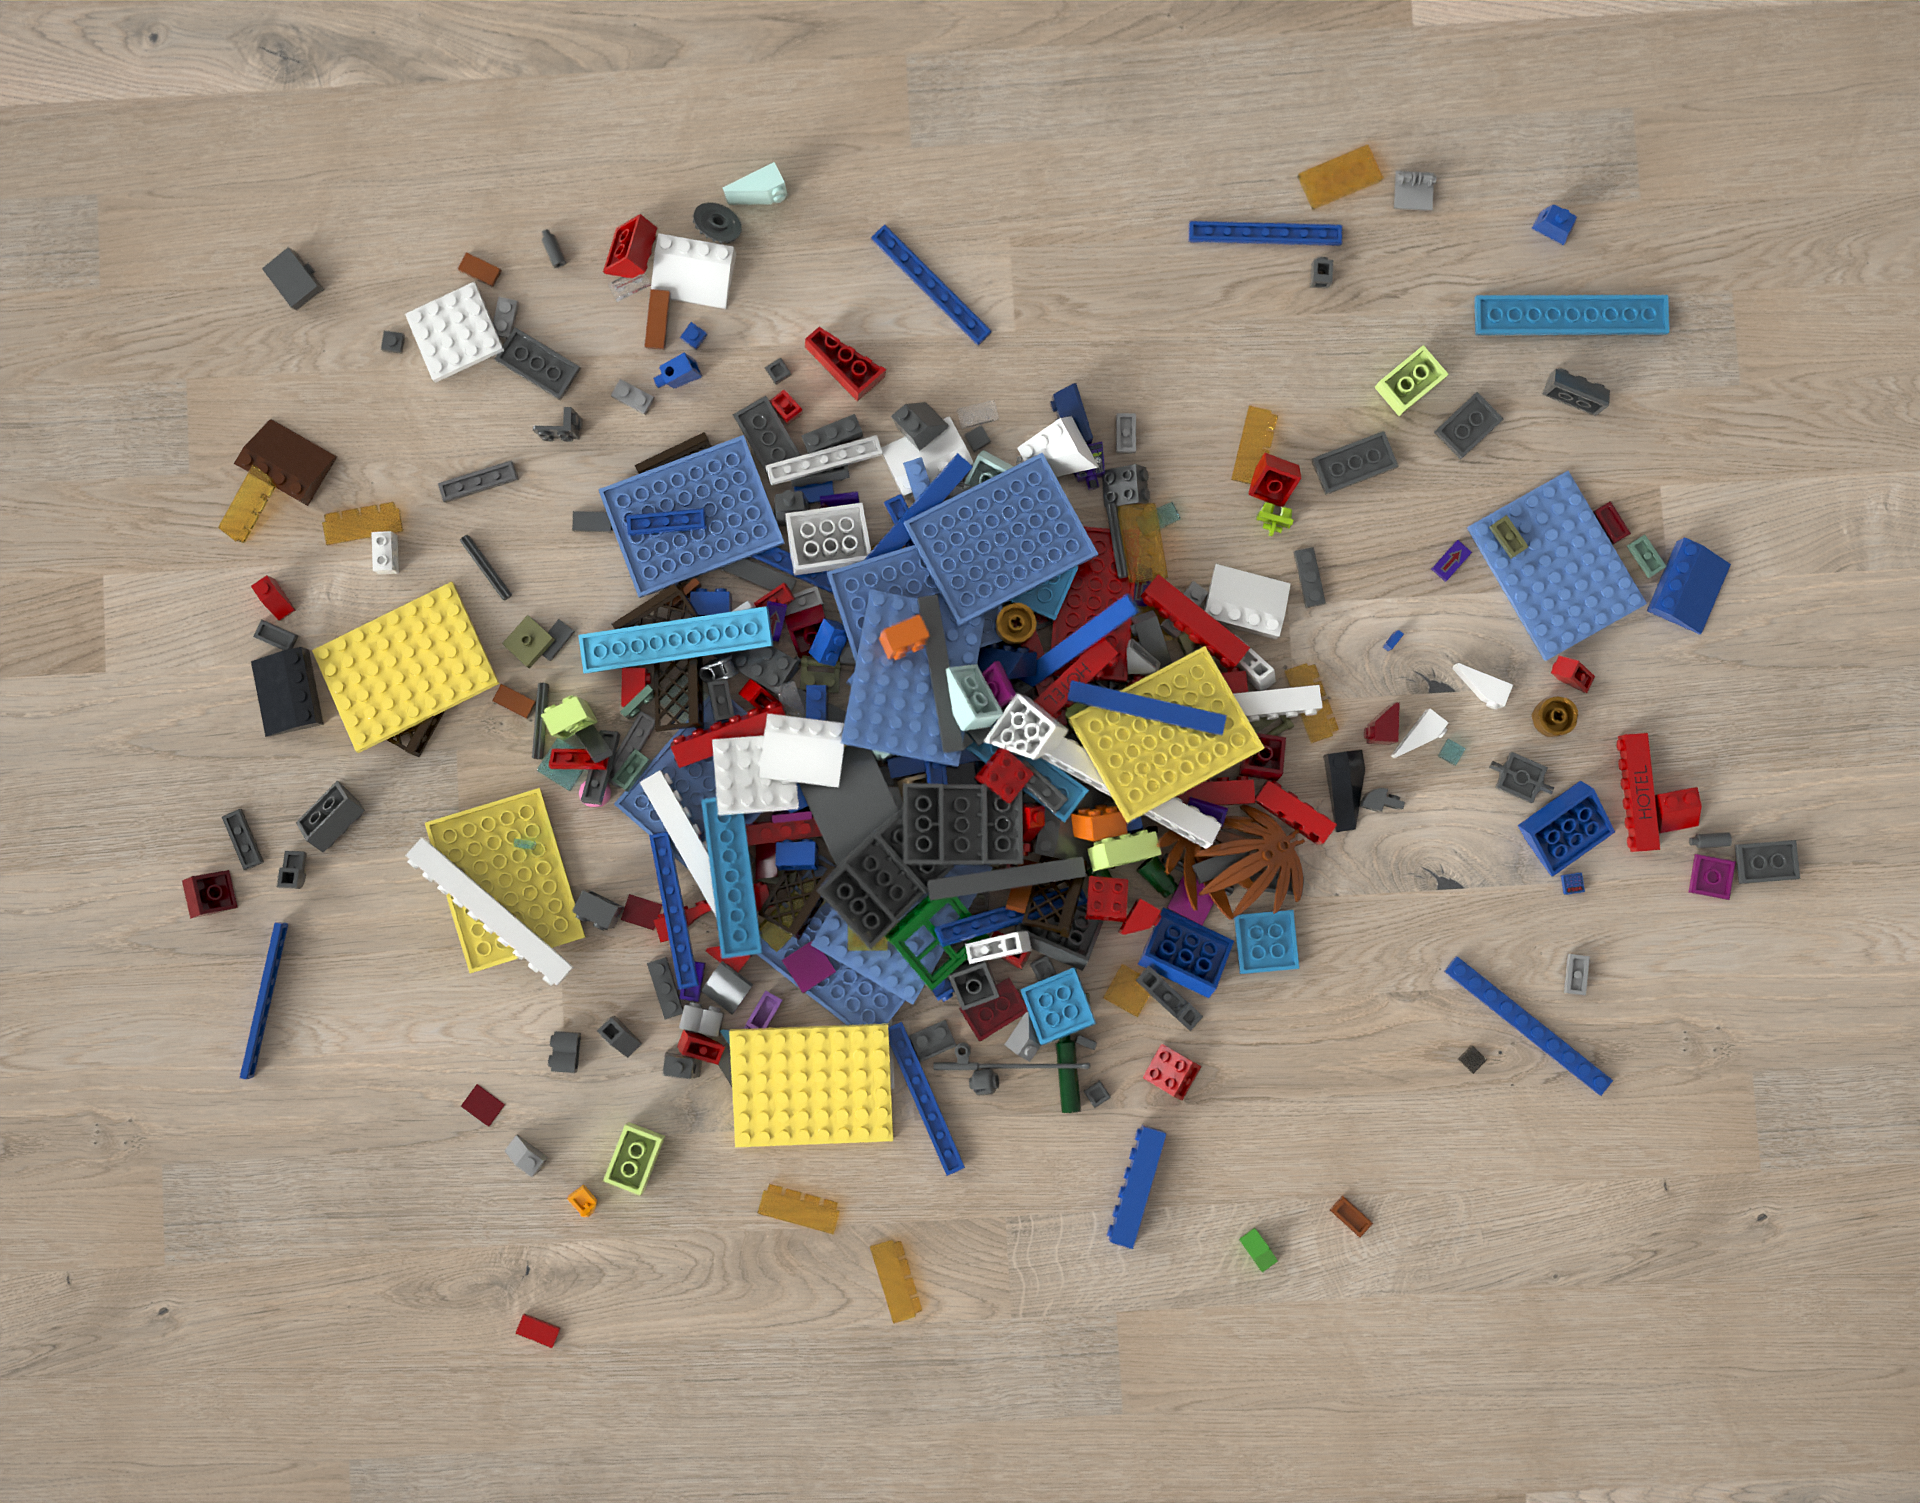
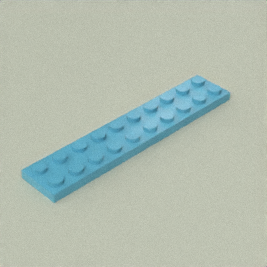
(676, 640)

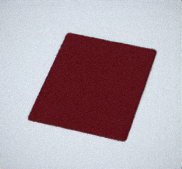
(766, 860)
(641, 912)
(482, 1105)

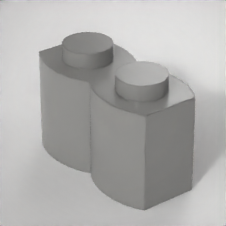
(702, 1019)

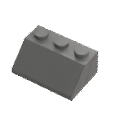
(1577, 392)
(330, 817)

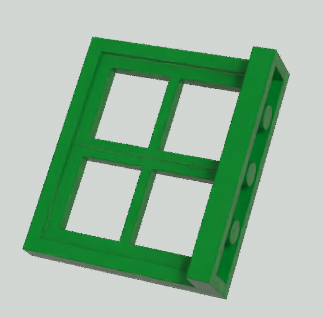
(916, 919)

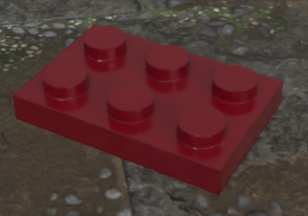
(996, 1013)

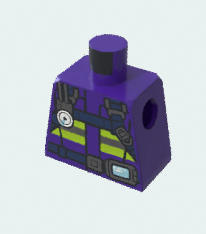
(1091, 475)

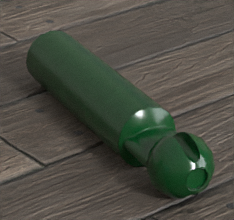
(1068, 1076)

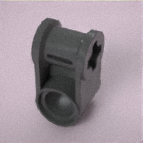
(721, 669)

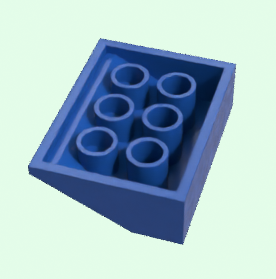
(1689, 585)
(1567, 827)
(1186, 953)

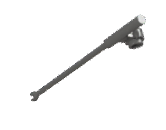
(964, 1064)

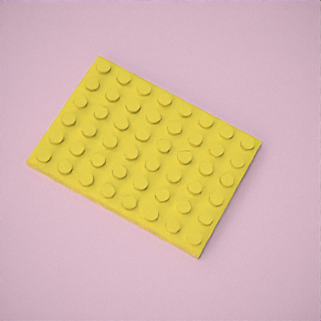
(405, 667)
(1154, 760)
(520, 879)
(811, 1085)

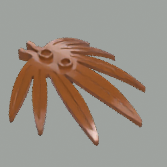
(1272, 852)
(1219, 897)

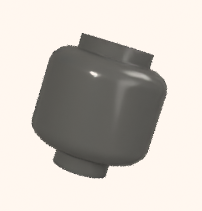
(984, 1082)

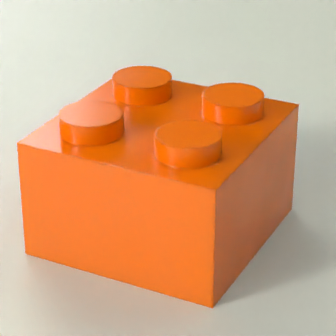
(904, 637)
(1098, 823)

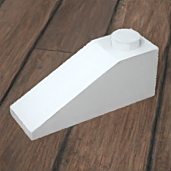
(1257, 670)
(1486, 688)
(1426, 729)
(998, 947)

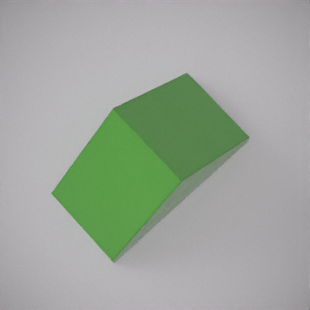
(1258, 1250)

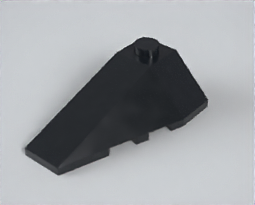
(1345, 782)

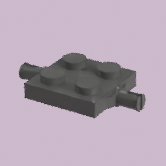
(1521, 777)

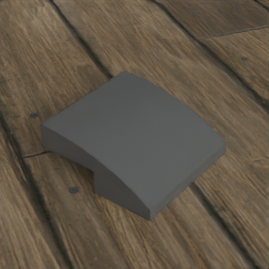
(727, 987)

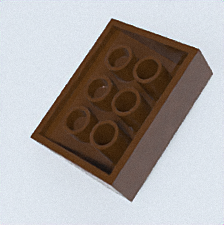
(287, 458)

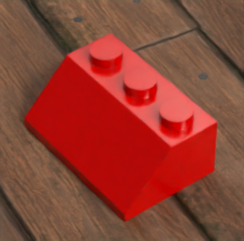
(631, 248)

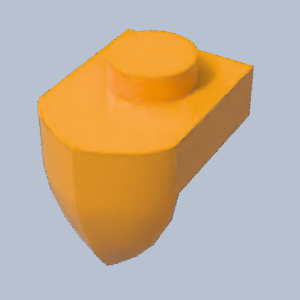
(583, 1201)

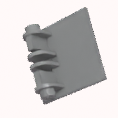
(1414, 190)

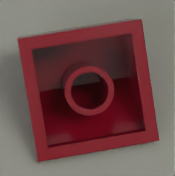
(804, 628)
(1384, 727)
(1268, 762)
(209, 894)

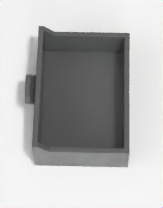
(293, 278)

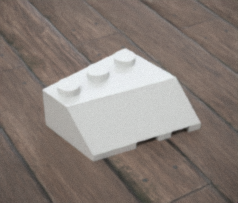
(1062, 448)
(1026, 729)

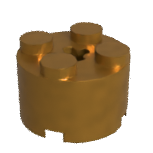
(1026, 620)
(1565, 720)

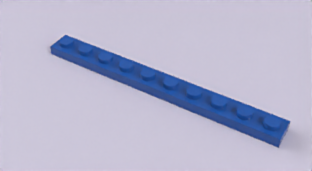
(1528, 1026)

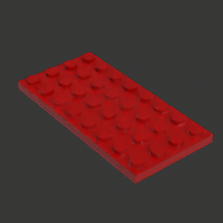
(1091, 593)

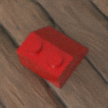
(1274, 480)
(1678, 809)
(1140, 917)

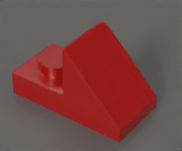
(786, 407)

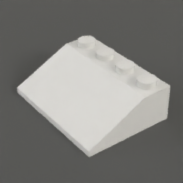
(693, 270)
(934, 455)
(827, 538)
(1247, 601)
(802, 750)

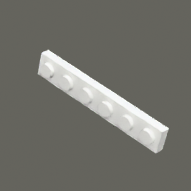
(824, 460)

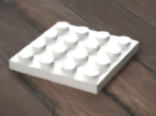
(454, 332)
(738, 780)

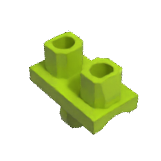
(1283, 520)

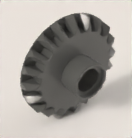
(717, 222)

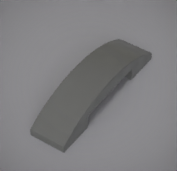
(1169, 998)

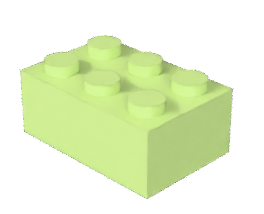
(1411, 380)
(568, 717)
(1123, 850)
(634, 1158)

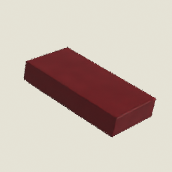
(1611, 522)

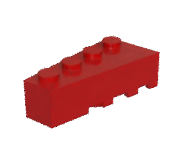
(846, 365)
(1294, 812)

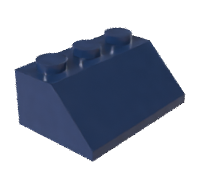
(1069, 403)
(1015, 662)

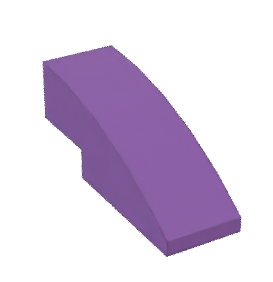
(764, 1011)

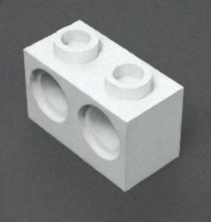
(385, 552)

